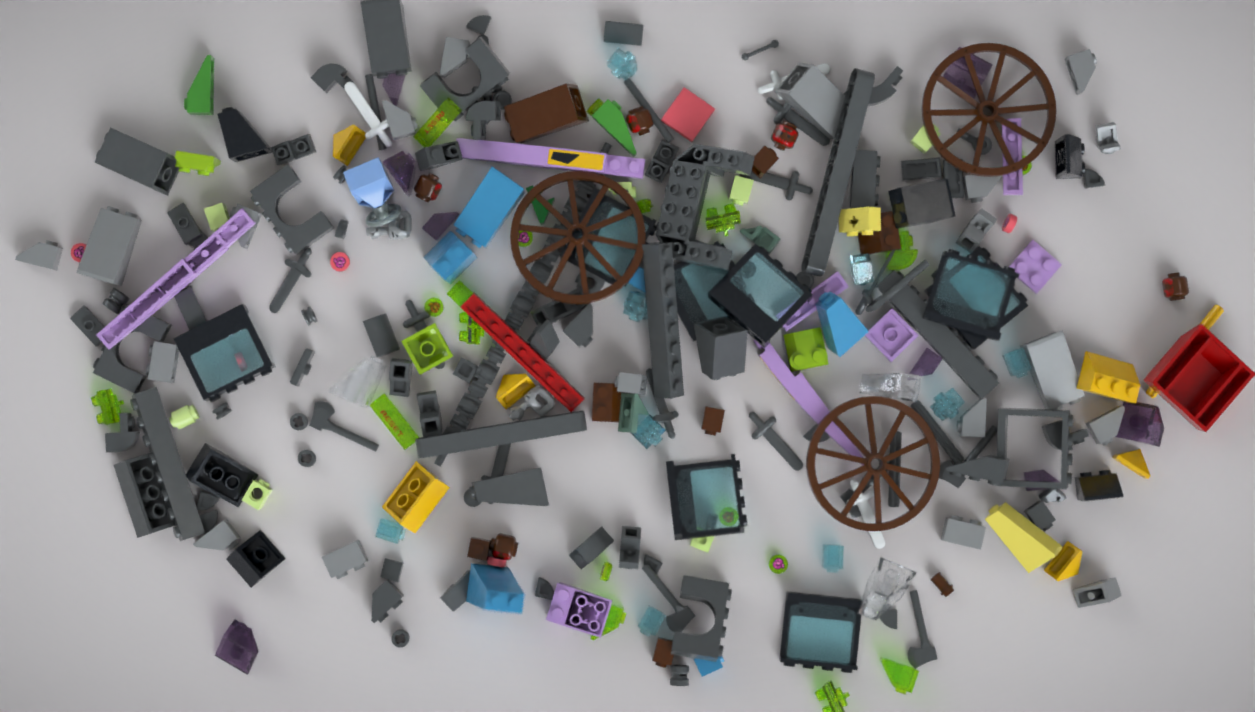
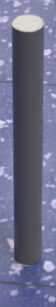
(642, 101)
(374, 104)

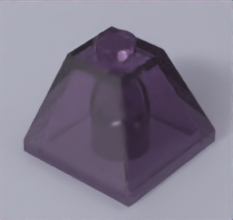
(402, 170)
(1141, 424)
(238, 647)

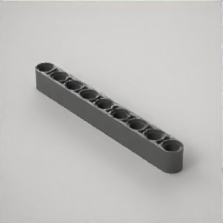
(501, 434)

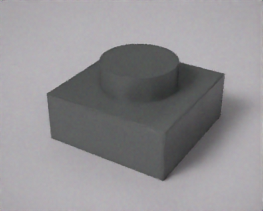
(465, 370)

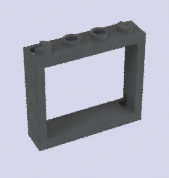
(1067, 440)

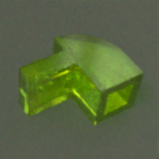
(904, 257)

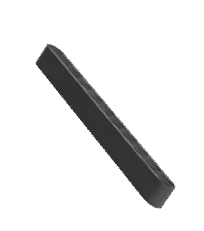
(838, 172)

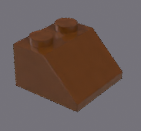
(882, 240)
(606, 402)

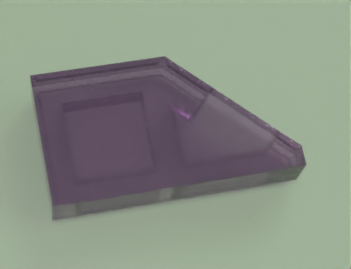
(393, 87)
(439, 224)
(926, 363)
(1038, 475)

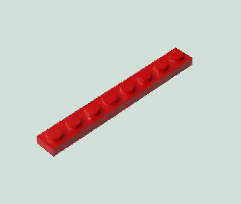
(522, 352)

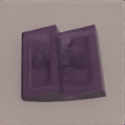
(959, 75)

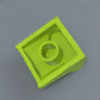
(190, 161)
(427, 348)
(805, 349)

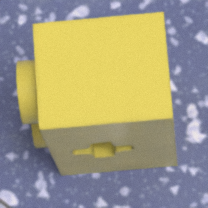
(860, 220)

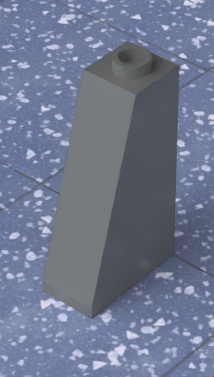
(515, 488)

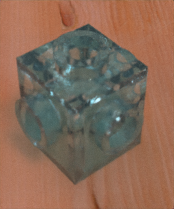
(618, 59)
(636, 306)
(947, 404)
(649, 432)

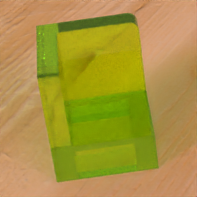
(459, 293)

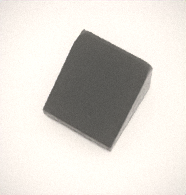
(392, 570)

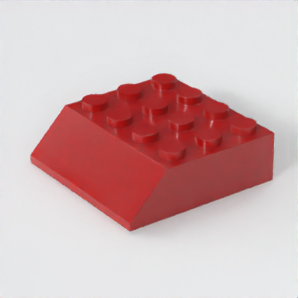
(1199, 377)

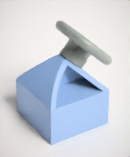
(372, 188)

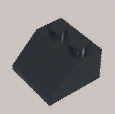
(1098, 487)
(255, 558)

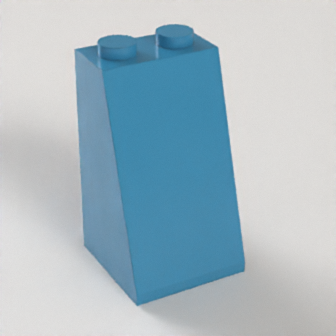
(489, 208)
(450, 257)
(494, 589)

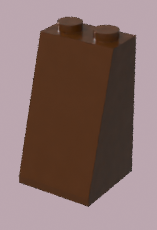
(546, 113)

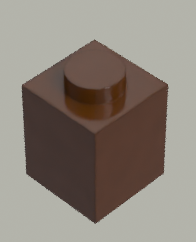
(764, 161)
(712, 420)
(479, 548)
(662, 652)

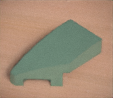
(761, 237)

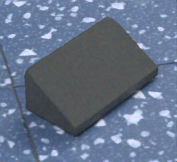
(623, 33)

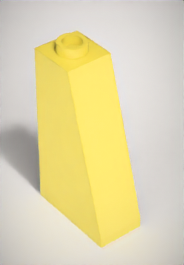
(1022, 537)

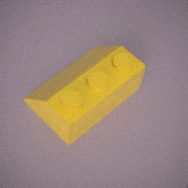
(1108, 378)
(415, 497)

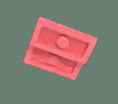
(688, 114)

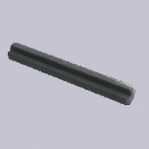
(938, 433)
(893, 499)

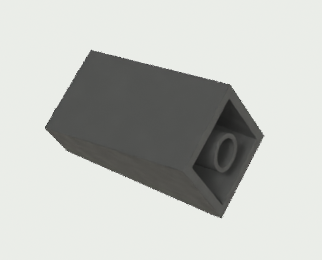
(386, 37)
(138, 161)

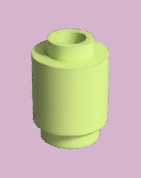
(184, 416)

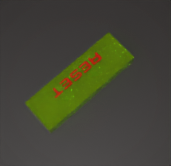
(437, 123)
(394, 421)

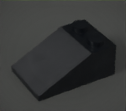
(1069, 157)
(220, 475)

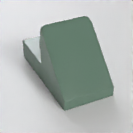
(630, 408)

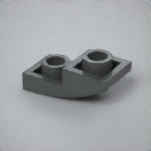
(293, 149)
(661, 161)
(190, 308)
(457, 593)

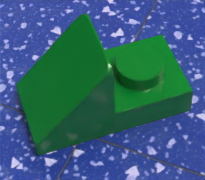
(541, 212)

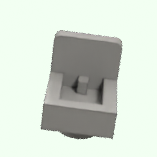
(1107, 138)

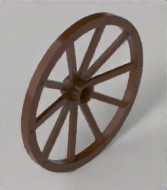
(942, 149)
(569, 177)
(932, 477)

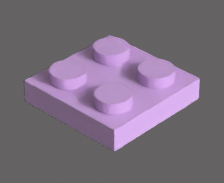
(1035, 266)
(891, 335)

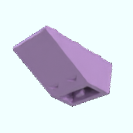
(579, 609)

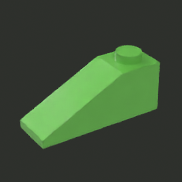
(201, 93)
(613, 122)

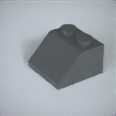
(581, 327)

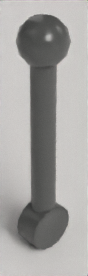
(774, 44)

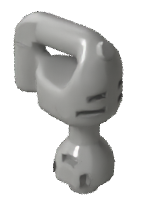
(393, 228)
(534, 403)

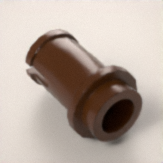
(941, 583)

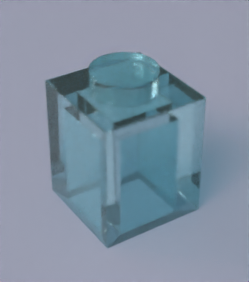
(861, 269)
(1017, 363)
(390, 531)
(832, 557)
(651, 621)

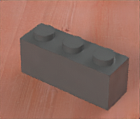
(864, 179)

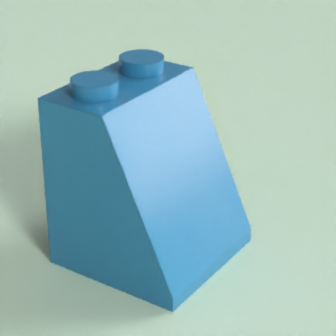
(838, 323)

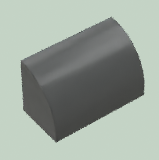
(381, 335)

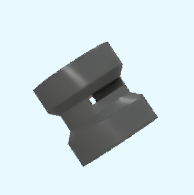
(118, 297)
(679, 680)

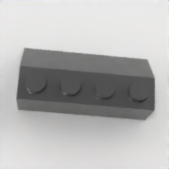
(143, 495)

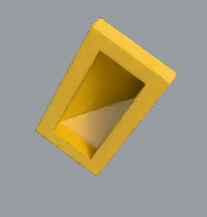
(347, 143)
(513, 388)
(1134, 461)
(1065, 563)

